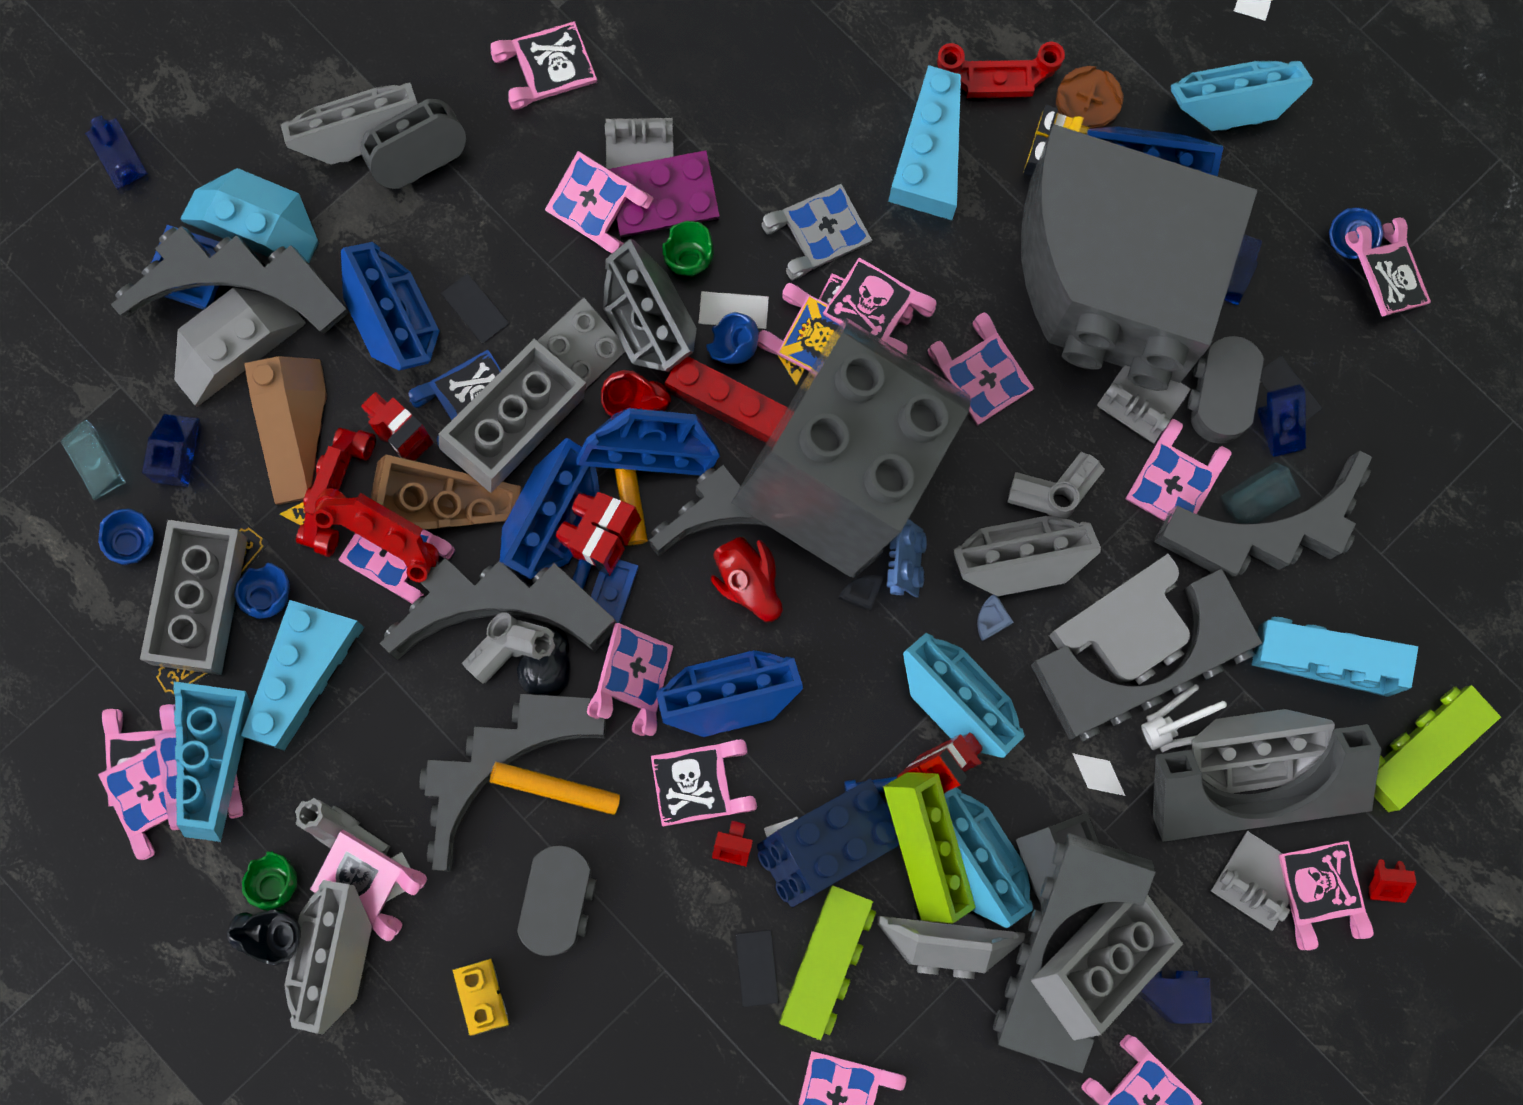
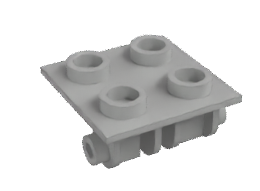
(637, 140)
(583, 342)
(1142, 408)
(1255, 882)

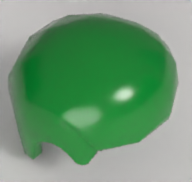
(688, 248)
(269, 881)

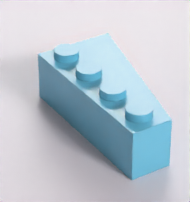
(1335, 657)
(297, 671)
(207, 755)

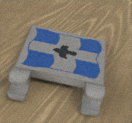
(823, 227)

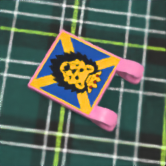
(807, 334)

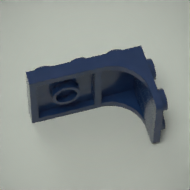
(828, 843)

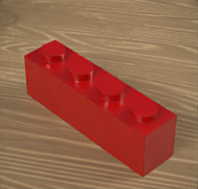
(725, 398)

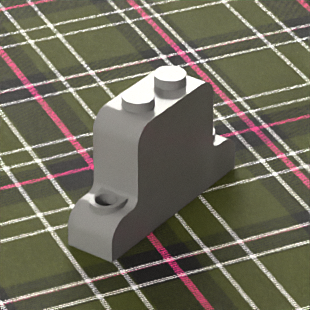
(1131, 625)

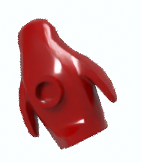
(748, 577)

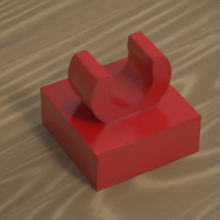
(733, 846)
(1392, 884)

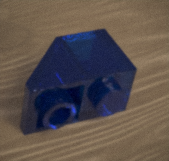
(171, 450)
(1180, 998)

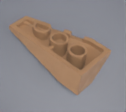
(288, 414)
(439, 496)

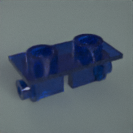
(115, 151)

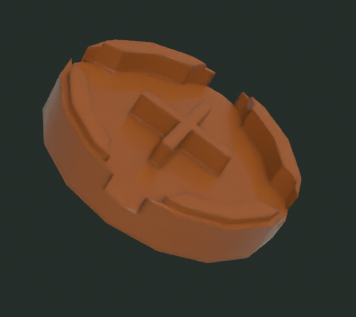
(1090, 95)

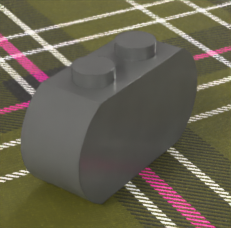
(413, 143)
(1226, 389)
(556, 901)

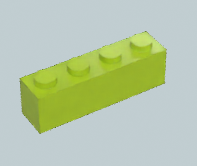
(1432, 746)
(929, 847)
(826, 963)

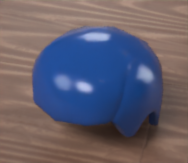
(1349, 221)
(734, 339)
(125, 536)
(262, 591)

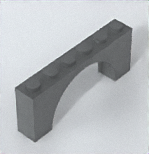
(1218, 635)
(1334, 786)
(1083, 877)

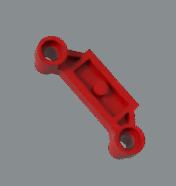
(1001, 78)
(330, 474)
(379, 527)

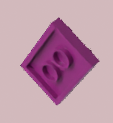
(679, 189)

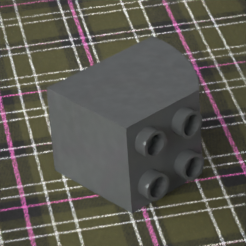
(1128, 255)
(853, 449)

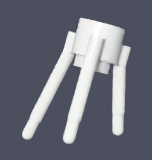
(1161, 731)

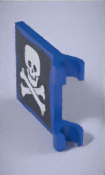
(458, 386)

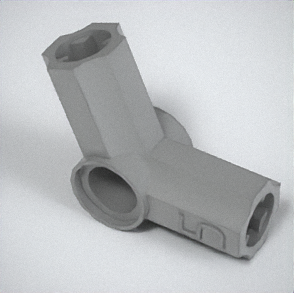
(1073, 484)
(505, 639)
(327, 822)

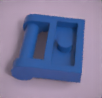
(609, 591)

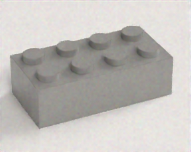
(512, 415)
(194, 597)
(1106, 966)

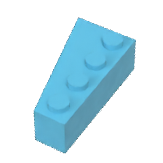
(929, 159)

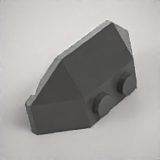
(646, 309)

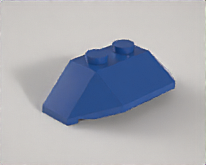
(1171, 147)
(387, 307)
(651, 443)
(542, 507)
(729, 693)

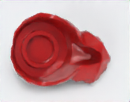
(631, 390)

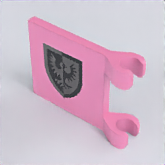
(373, 877)

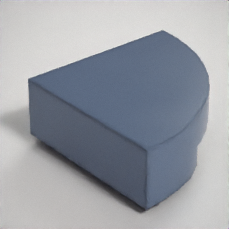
(992, 618)

